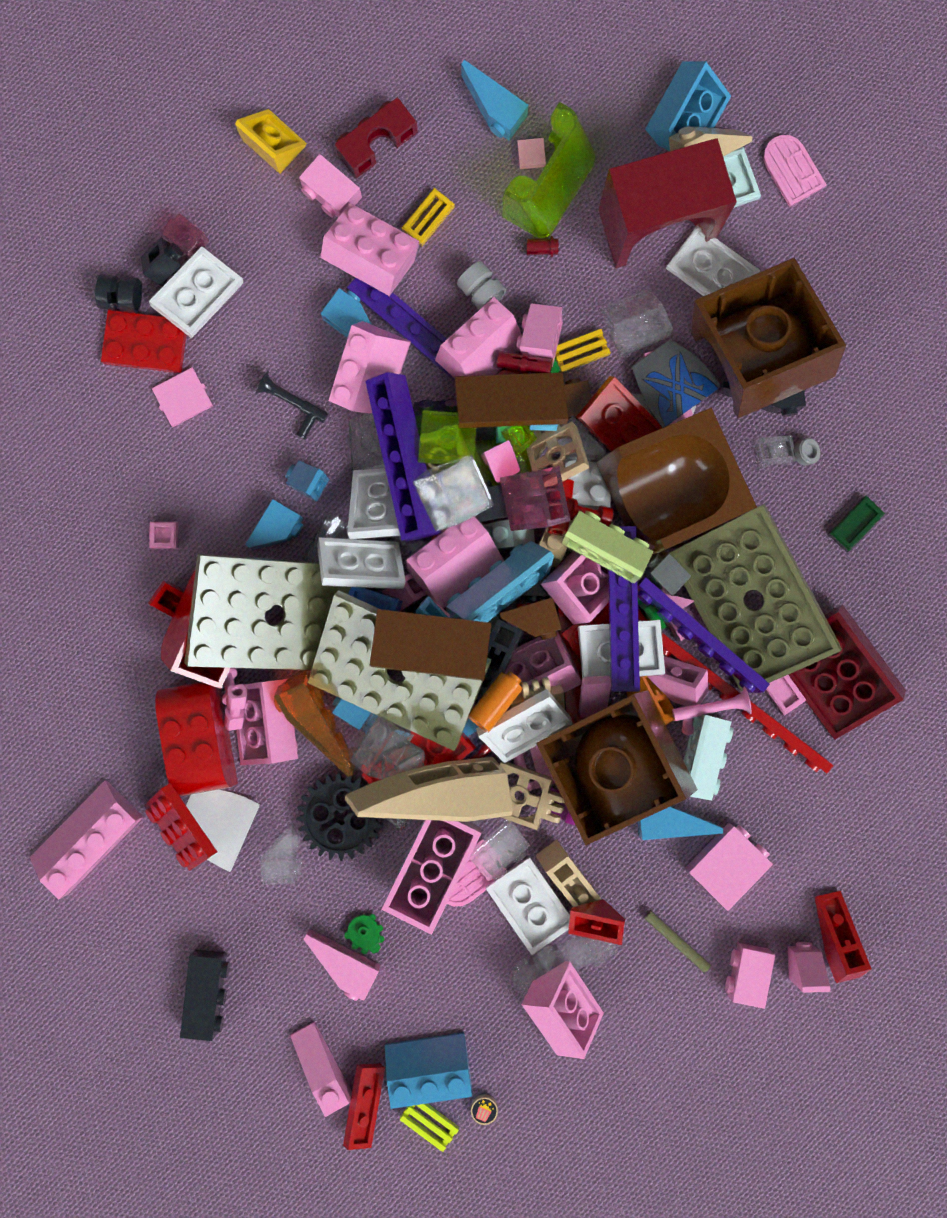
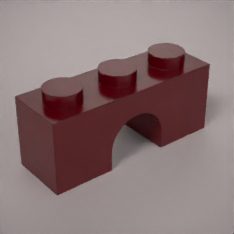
(390, 121)

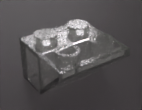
(636, 321)

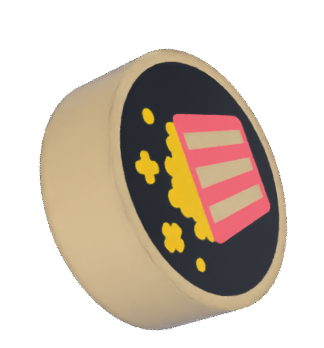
(484, 1109)

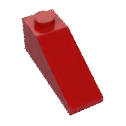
(840, 938)

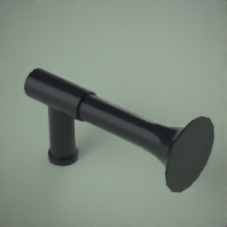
(313, 412)

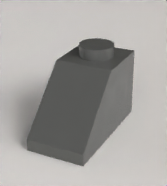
(666, 573)

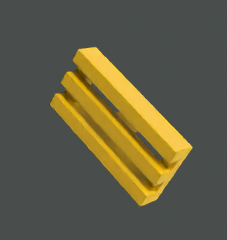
(406, 228)
(577, 341)

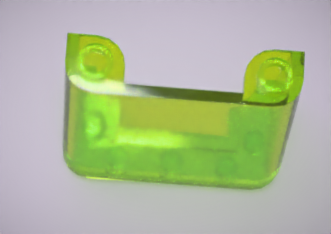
(542, 203)

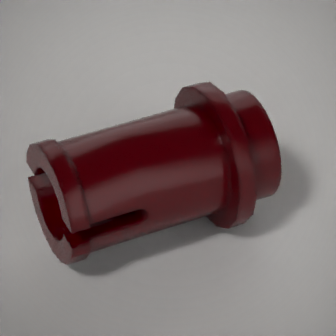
(545, 246)

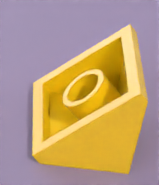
(270, 138)

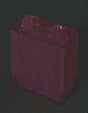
(535, 499)

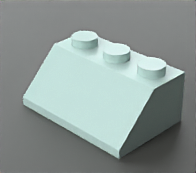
(706, 754)

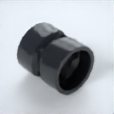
(115, 293)

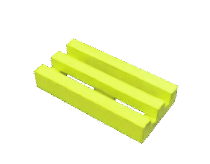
(426, 1134)

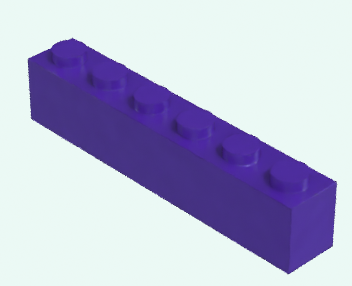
(400, 452)

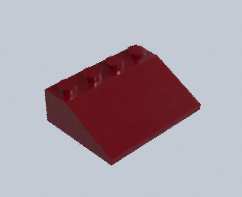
(850, 683)

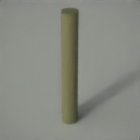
(677, 941)

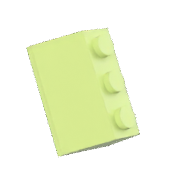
(608, 546)

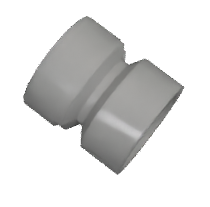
(478, 283)

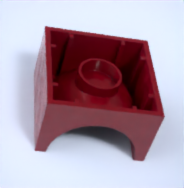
(664, 191)

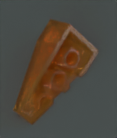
(306, 711)

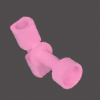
(235, 700)

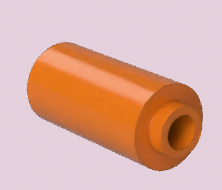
(495, 701)

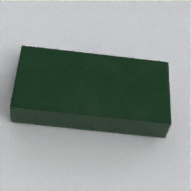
(856, 523)

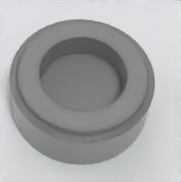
(806, 451)

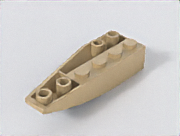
(438, 791)

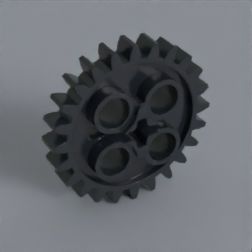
(327, 795)

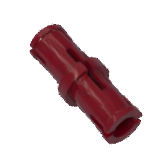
(524, 362)

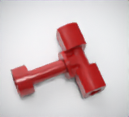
(603, 512)

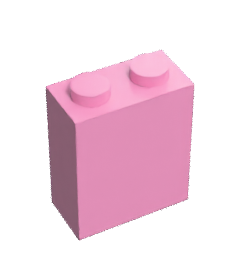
(729, 865)

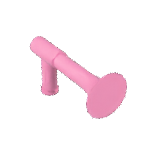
(687, 713)

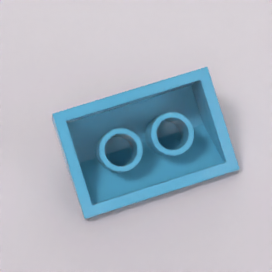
(692, 100)
(427, 1070)

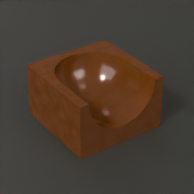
(769, 336)
(676, 481)
(617, 767)

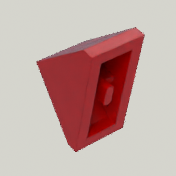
(166, 598)
(597, 921)

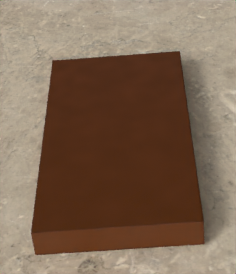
(510, 400)
(430, 644)

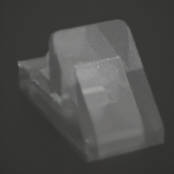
(772, 451)
(585, 951)

